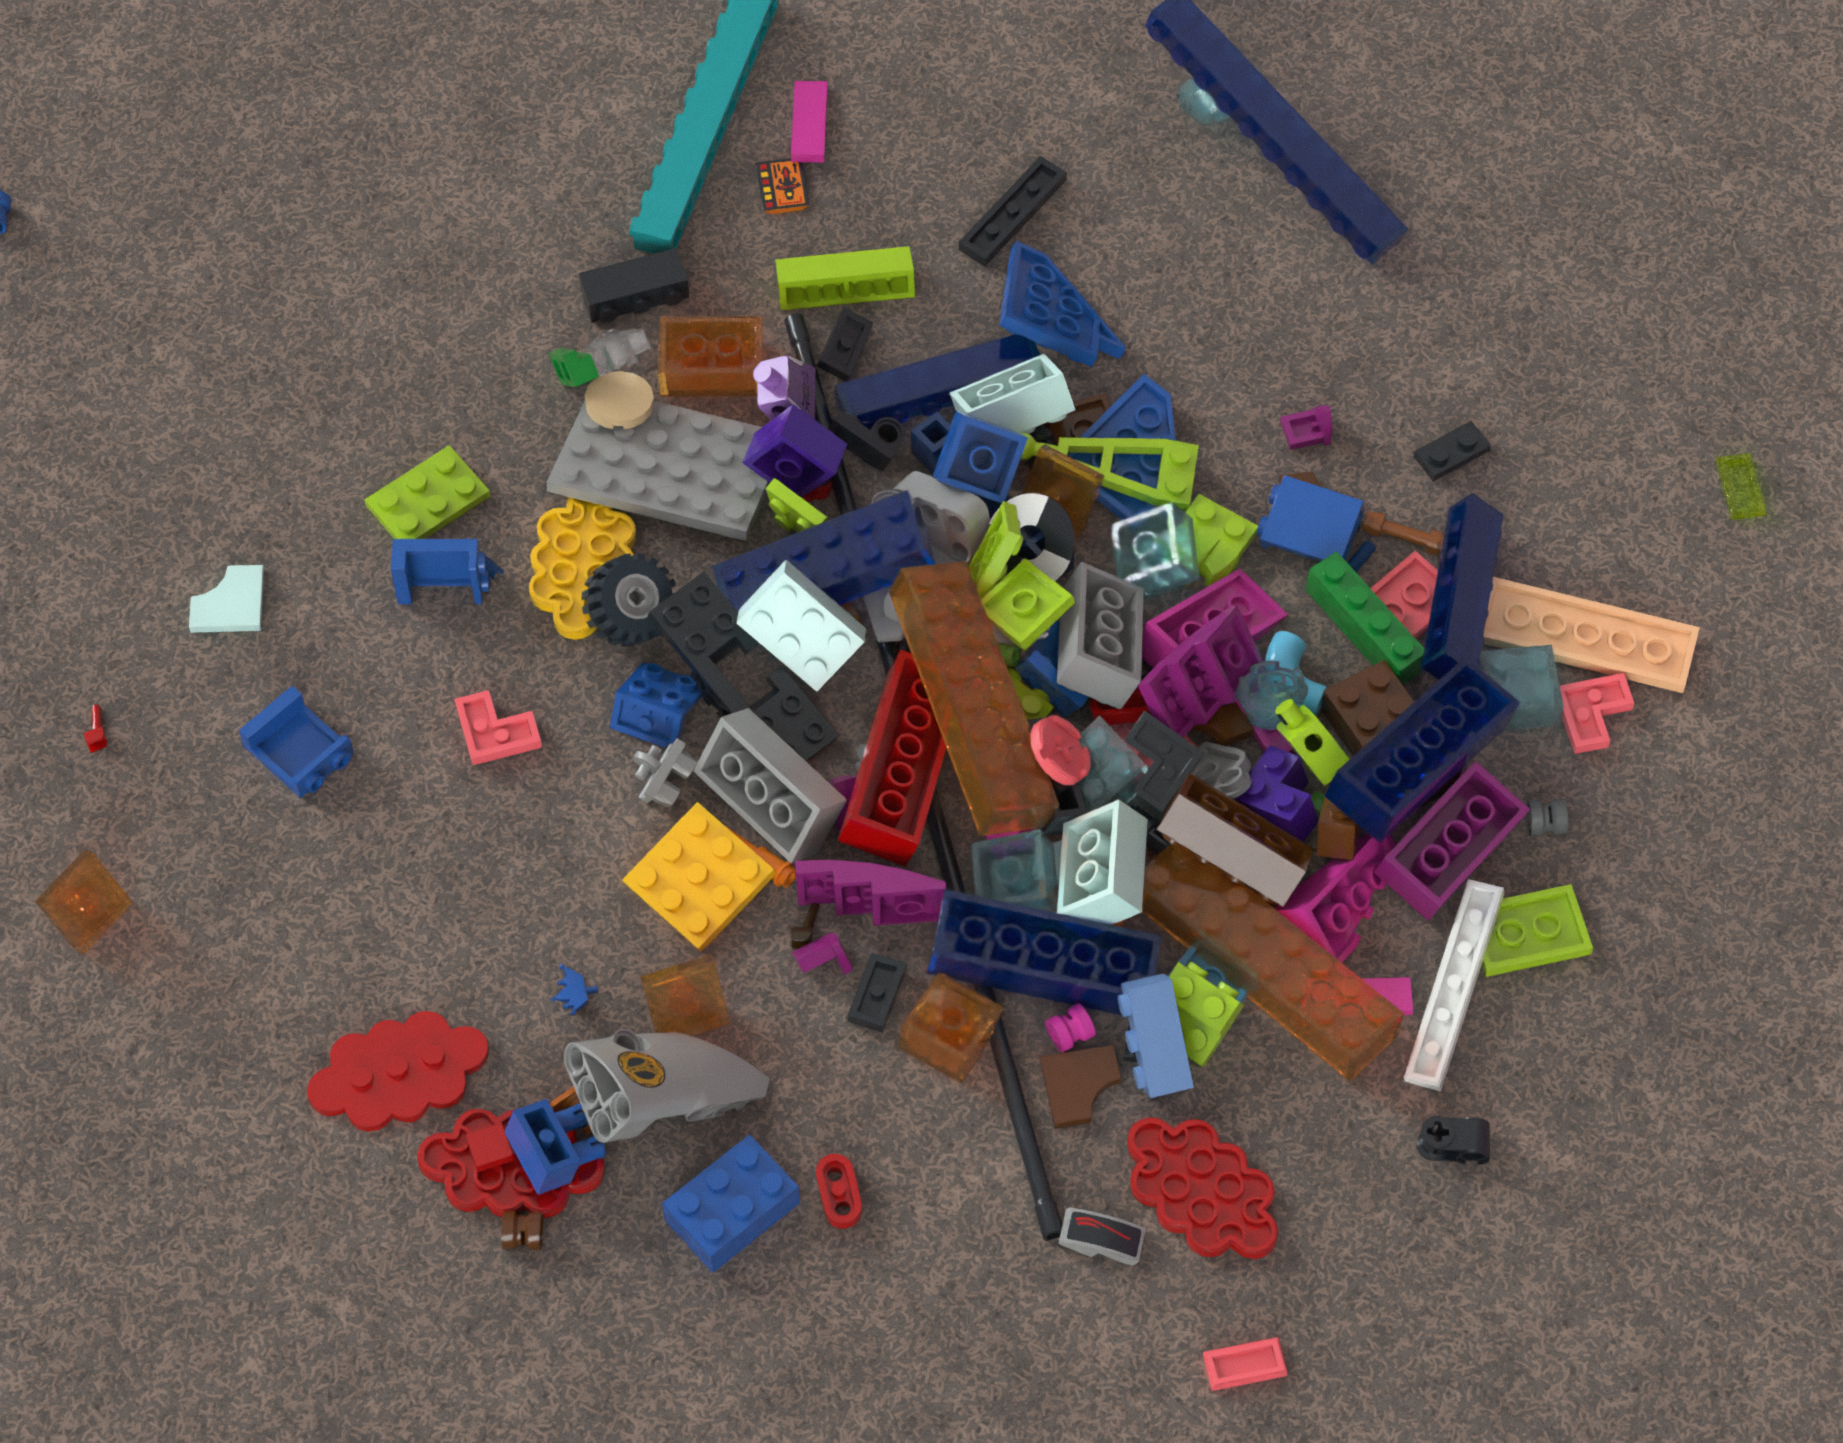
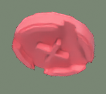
(1059, 750)

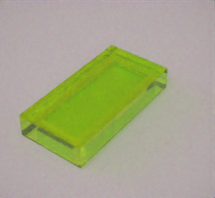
(1740, 486)

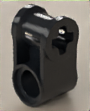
(1458, 1139)

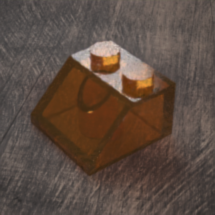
(949, 1027)

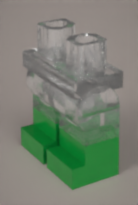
(599, 356)

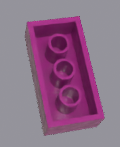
(1451, 840)

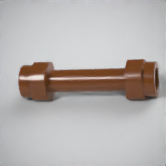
(1376, 524)

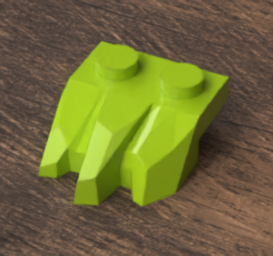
(1219, 538)

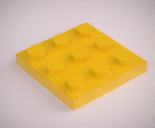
(699, 877)

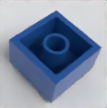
(979, 457)

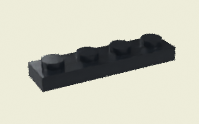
(1012, 211)

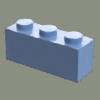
(1155, 1035)

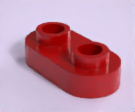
(1129, 712)
(840, 1192)

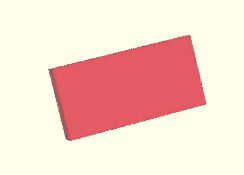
(1244, 1364)

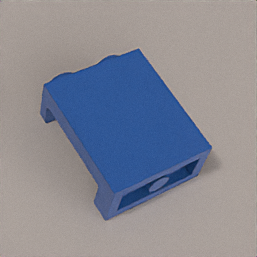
(1310, 520)
(438, 564)
(295, 743)

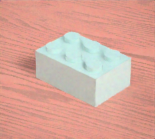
(1018, 396)
(801, 625)
(1103, 864)

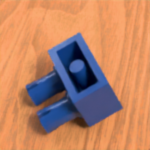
(543, 1146)

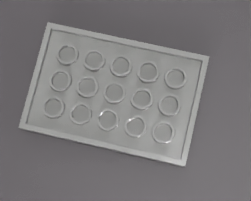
(668, 468)

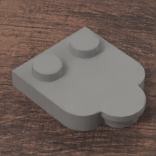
(1224, 769)

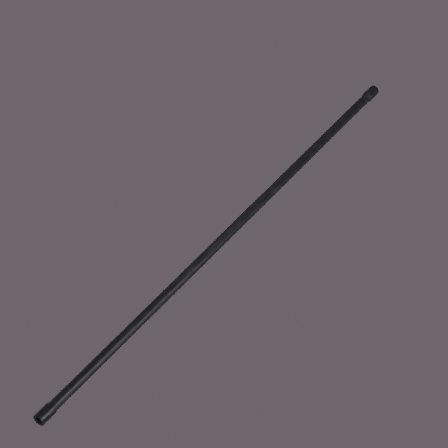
(1045, 1206)

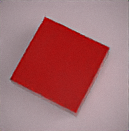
(489, 1147)

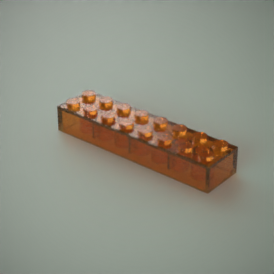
(973, 698)
(1270, 960)

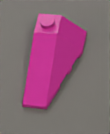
(1337, 897)

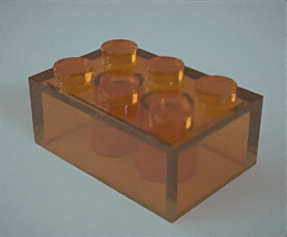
(709, 355)

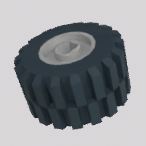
(623, 595)

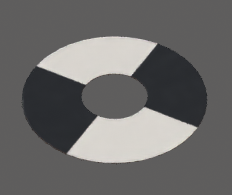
(1056, 527)

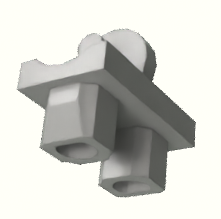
(673, 760)

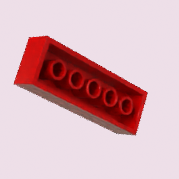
(896, 769)

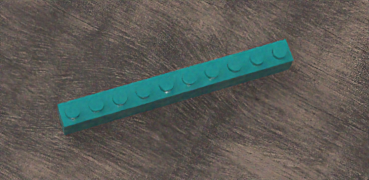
(701, 125)

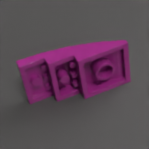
(1201, 673)
(866, 888)

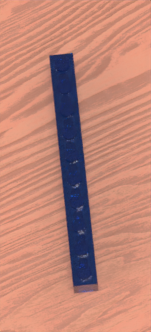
(1276, 128)

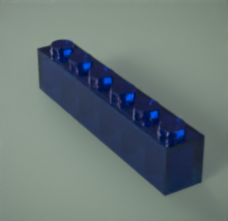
(927, 384)
(1462, 586)

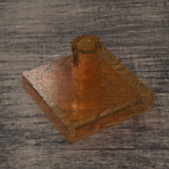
(1065, 482)
(84, 901)
(686, 997)

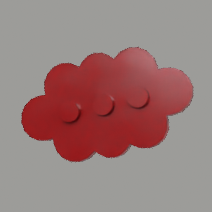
(397, 1071)
(501, 1188)
(1202, 1188)

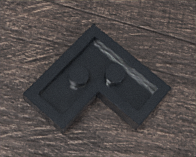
(1171, 757)

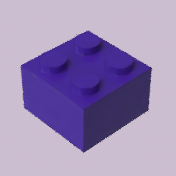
(795, 451)

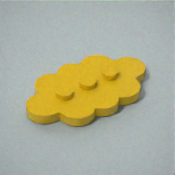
(569, 550)

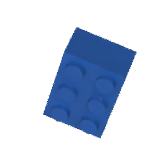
(731, 1203)

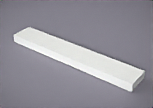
(1454, 985)

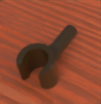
(803, 935)

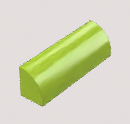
(845, 278)

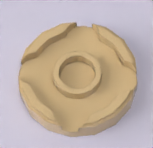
(619, 400)

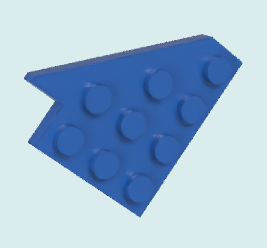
(1051, 310)
(1138, 413)

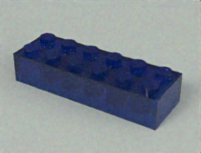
(840, 556)
(1421, 749)
(1038, 951)

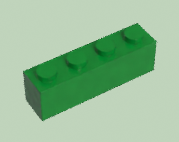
(1364, 617)

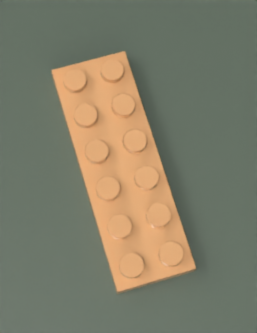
(1591, 634)

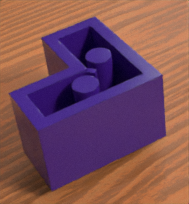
(1279, 794)

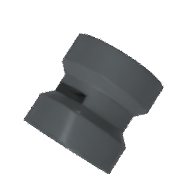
(1547, 817)

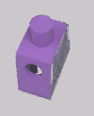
(785, 383)

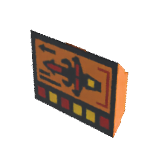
(782, 186)

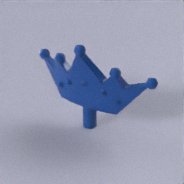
(575, 991)

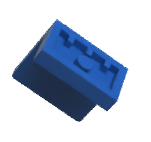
(1039, 671)
(654, 704)

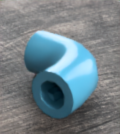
(1289, 651)

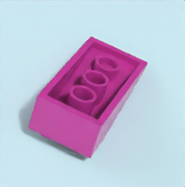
(1178, 623)

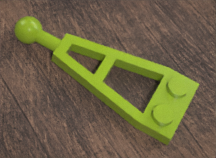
(1174, 474)

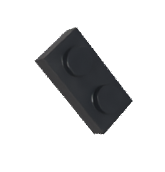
(844, 344)
(1452, 451)
(877, 992)

